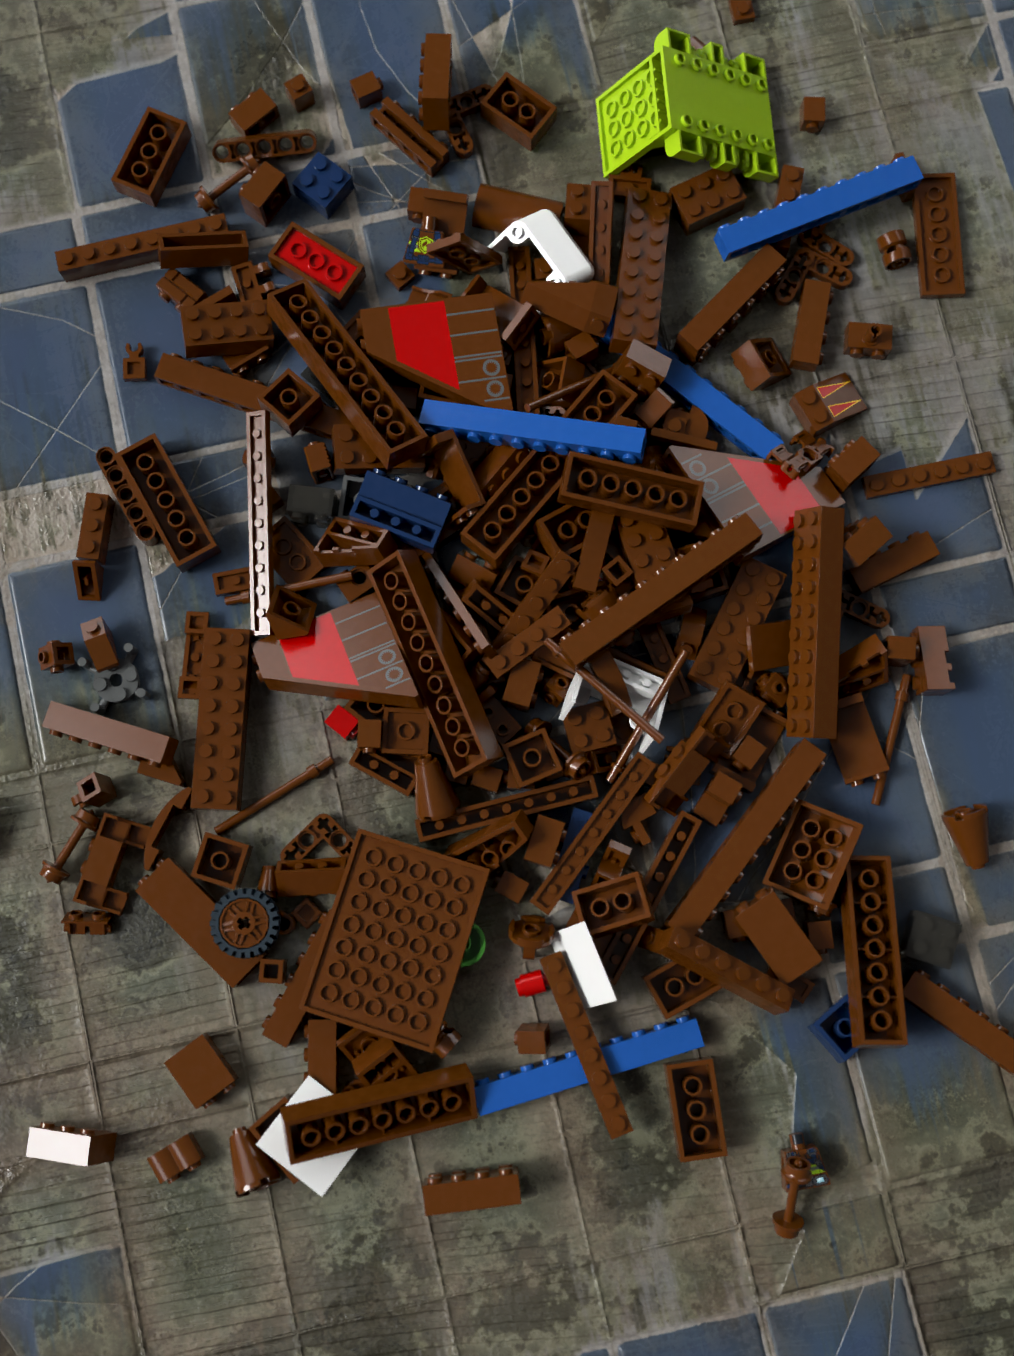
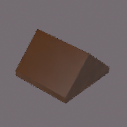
(289, 613)

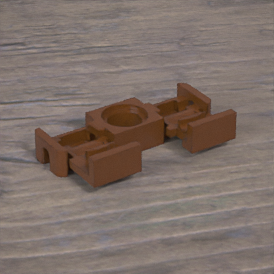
(810, 449)

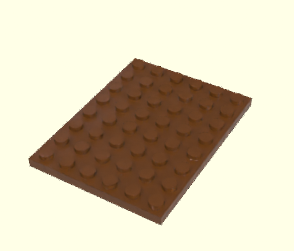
(395, 940)

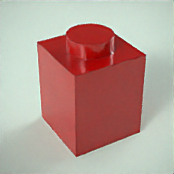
(343, 723)

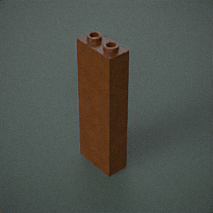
(188, 911)

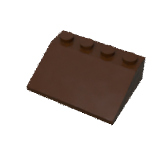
(812, 855)

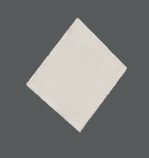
(584, 965)
(315, 1173)

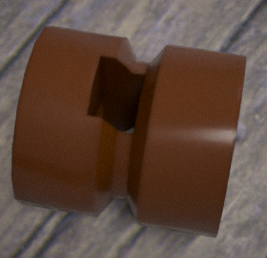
(894, 250)
(447, 1040)

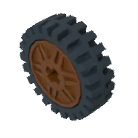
(227, 924)

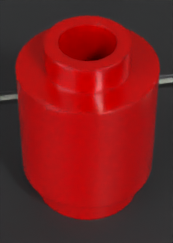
(531, 983)

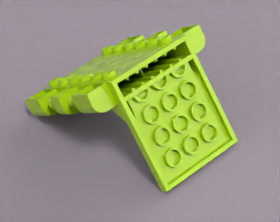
(692, 107)

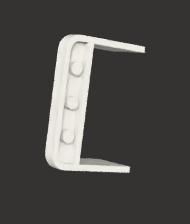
(553, 243)
(641, 689)

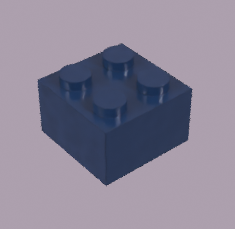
(323, 185)
(834, 1030)

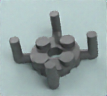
(103, 681)

